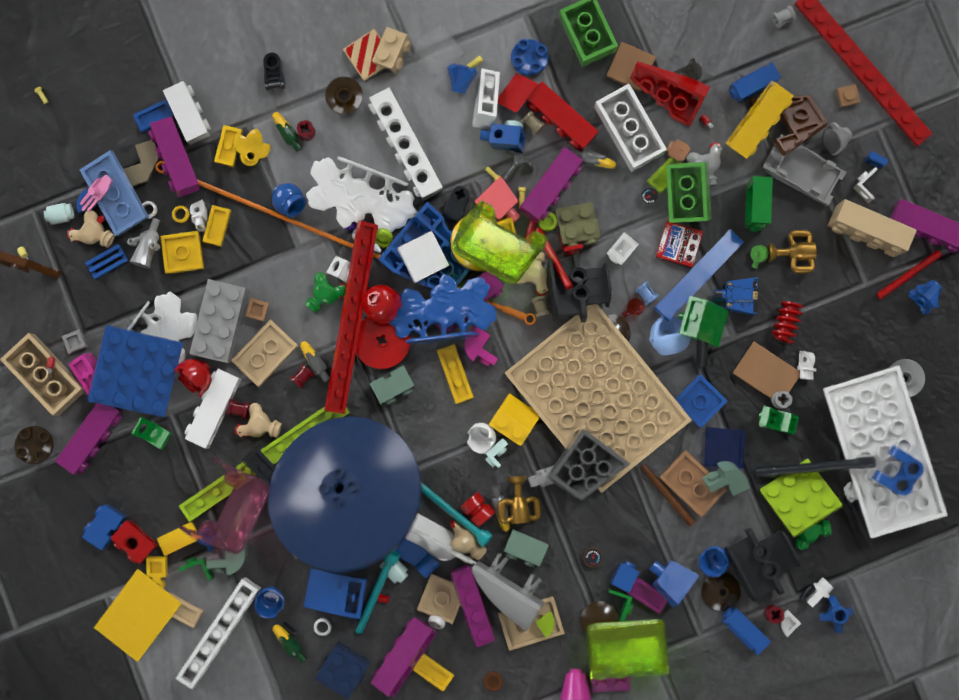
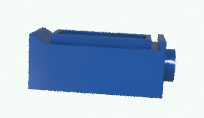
(754, 82)
(745, 630)

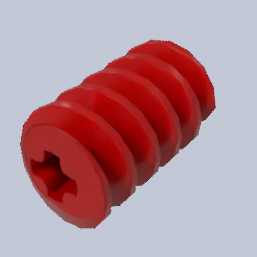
(789, 317)

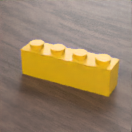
(759, 119)

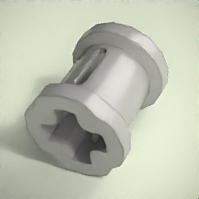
(784, 17)
(785, 395)

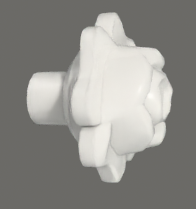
(850, 492)

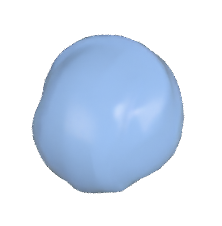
(666, 336)

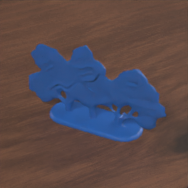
(445, 308)

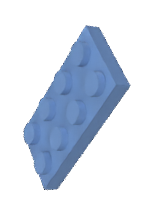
(120, 203)

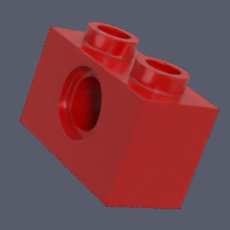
(145, 543)

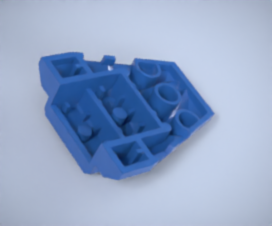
(424, 221)

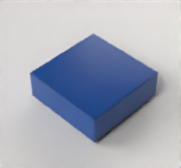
(876, 160)

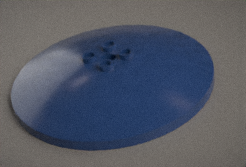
(365, 519)

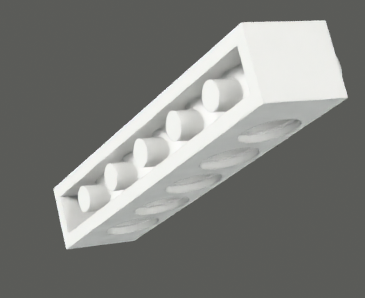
(384, 100)
(218, 633)

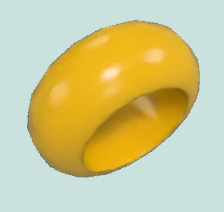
(180, 220)

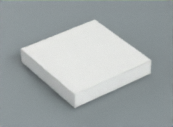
(422, 256)

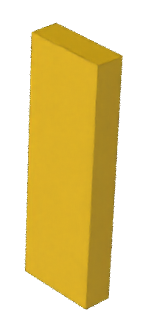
(455, 374)

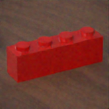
(561, 116)

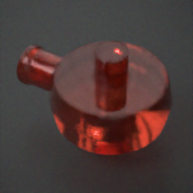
(634, 307)

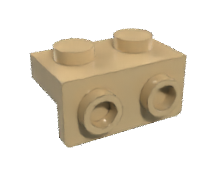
(392, 50)

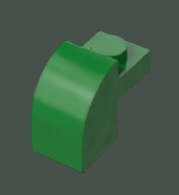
(778, 420)

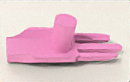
(97, 190)

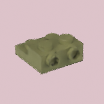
(577, 225)

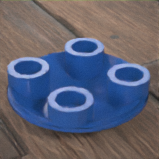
(529, 57)

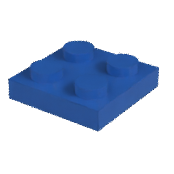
(700, 401)

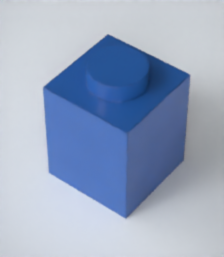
(625, 576)

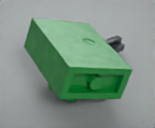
(705, 324)

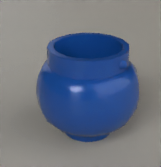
(288, 199)

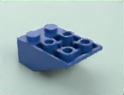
(336, 593)

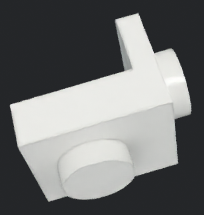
(622, 249)

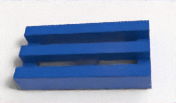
(92, 269)

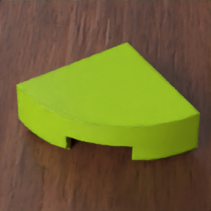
(546, 624)

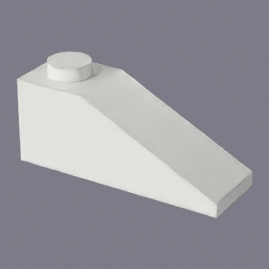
(486, 99)

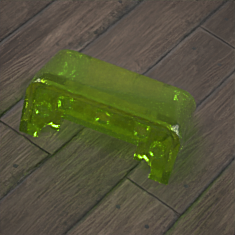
(494, 246)

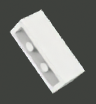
(187, 112)

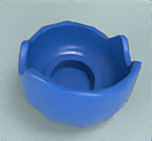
(714, 561)
(269, 602)

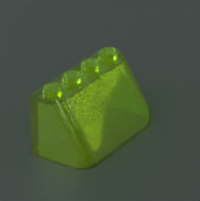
(627, 649)

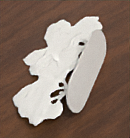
(355, 196)
(170, 322)
(435, 540)

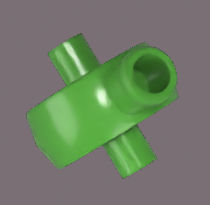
(759, 254)

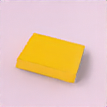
(182, 252)

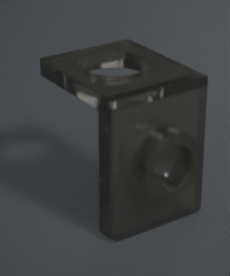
(692, 70)

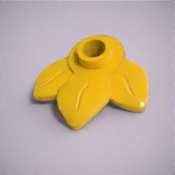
(251, 144)

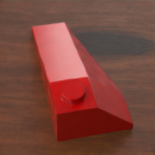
(675, 92)

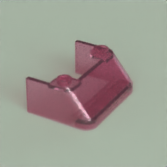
(239, 513)

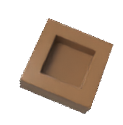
(848, 95)
(257, 309)

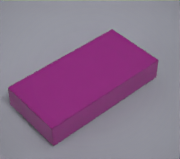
(647, 595)

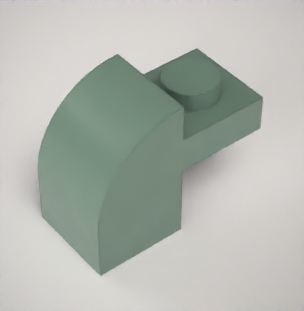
(728, 476)
(232, 562)

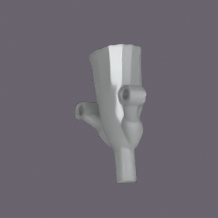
(147, 245)

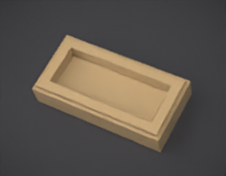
(187, 612)

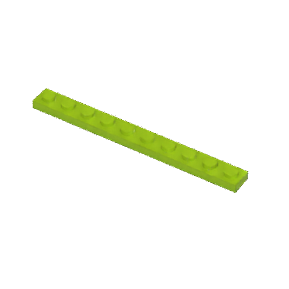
(220, 489)

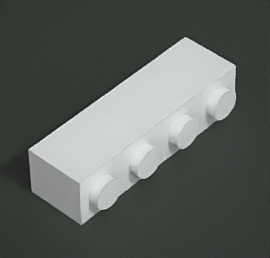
(212, 409)

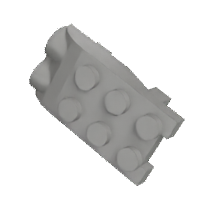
(804, 172)

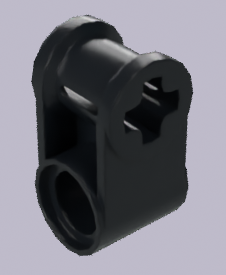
(273, 76)
(455, 208)

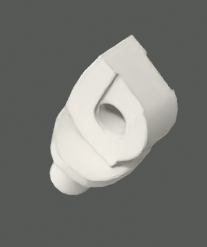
(199, 218)
(806, 364)
(822, 589)

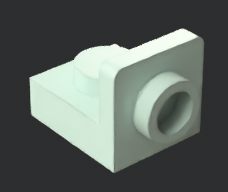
(499, 448)

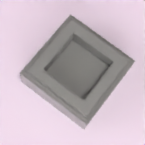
(74, 341)

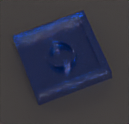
(724, 446)

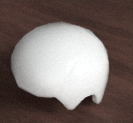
(481, 438)

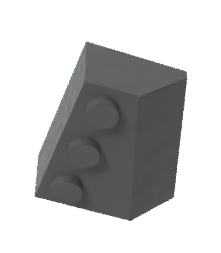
(585, 465)

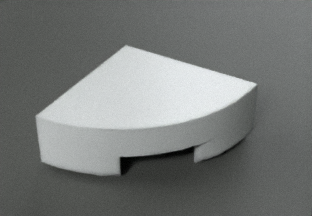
(789, 623)

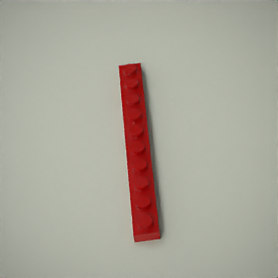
(864, 70)
(351, 317)

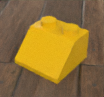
(514, 419)

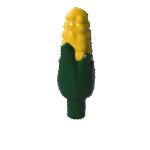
(287, 132)
(289, 643)

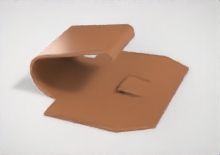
(678, 150)

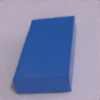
(151, 114)

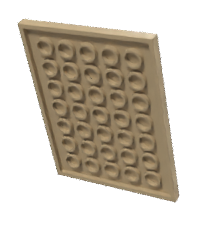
(600, 384)

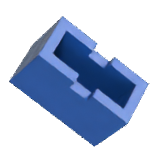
(101, 529)

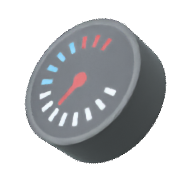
(649, 196)

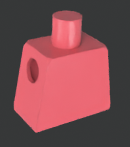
(501, 199)

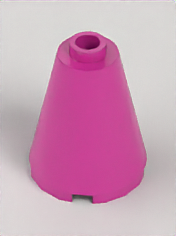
(575, 686)

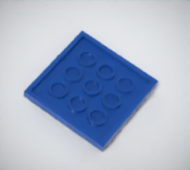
(134, 371)

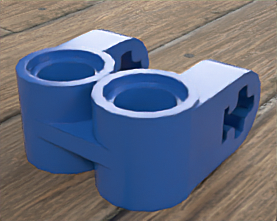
(902, 474)

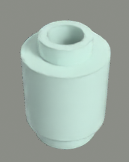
(59, 213)
(397, 572)

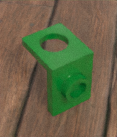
(153, 433)
(193, 561)
(627, 607)

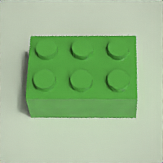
(588, 31)
(688, 192)

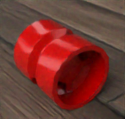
(477, 509)

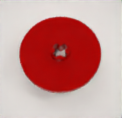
(384, 355)

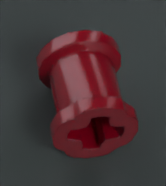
(306, 124)
(302, 376)
(238, 408)
(779, 611)

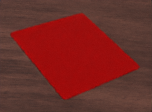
(516, 92)

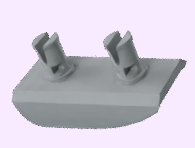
(512, 600)

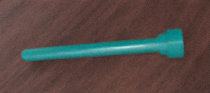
(482, 536)
(389, 561)

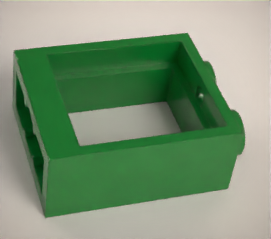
(758, 203)

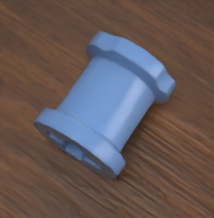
(646, 293)

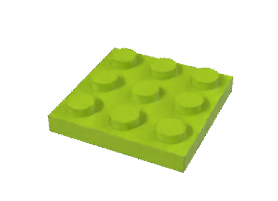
(800, 500)

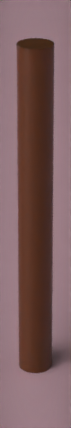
(666, 493)

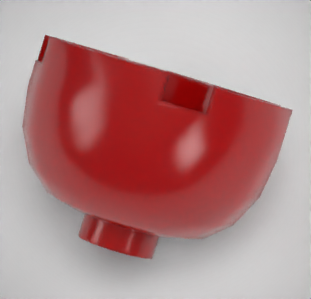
(381, 303)
(194, 375)

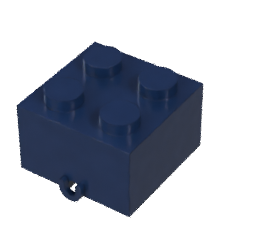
(343, 670)

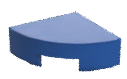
(81, 196)

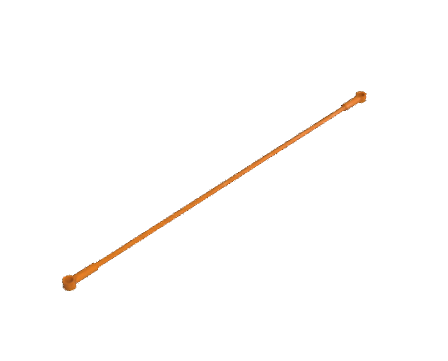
(505, 309)

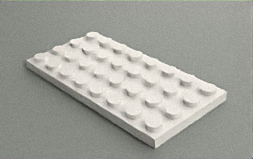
(868, 420)

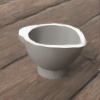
(836, 138)

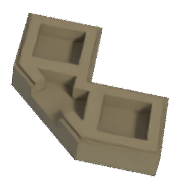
(141, 172)

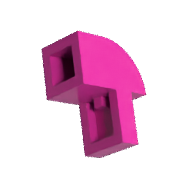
(474, 347)

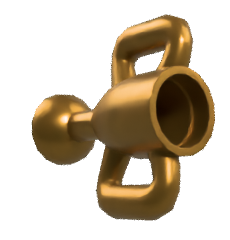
(797, 251)
(518, 505)

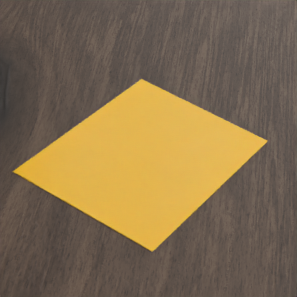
(137, 615)

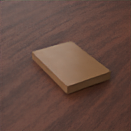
(766, 371)
(686, 481)

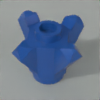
(461, 77)
(926, 296)
(836, 614)

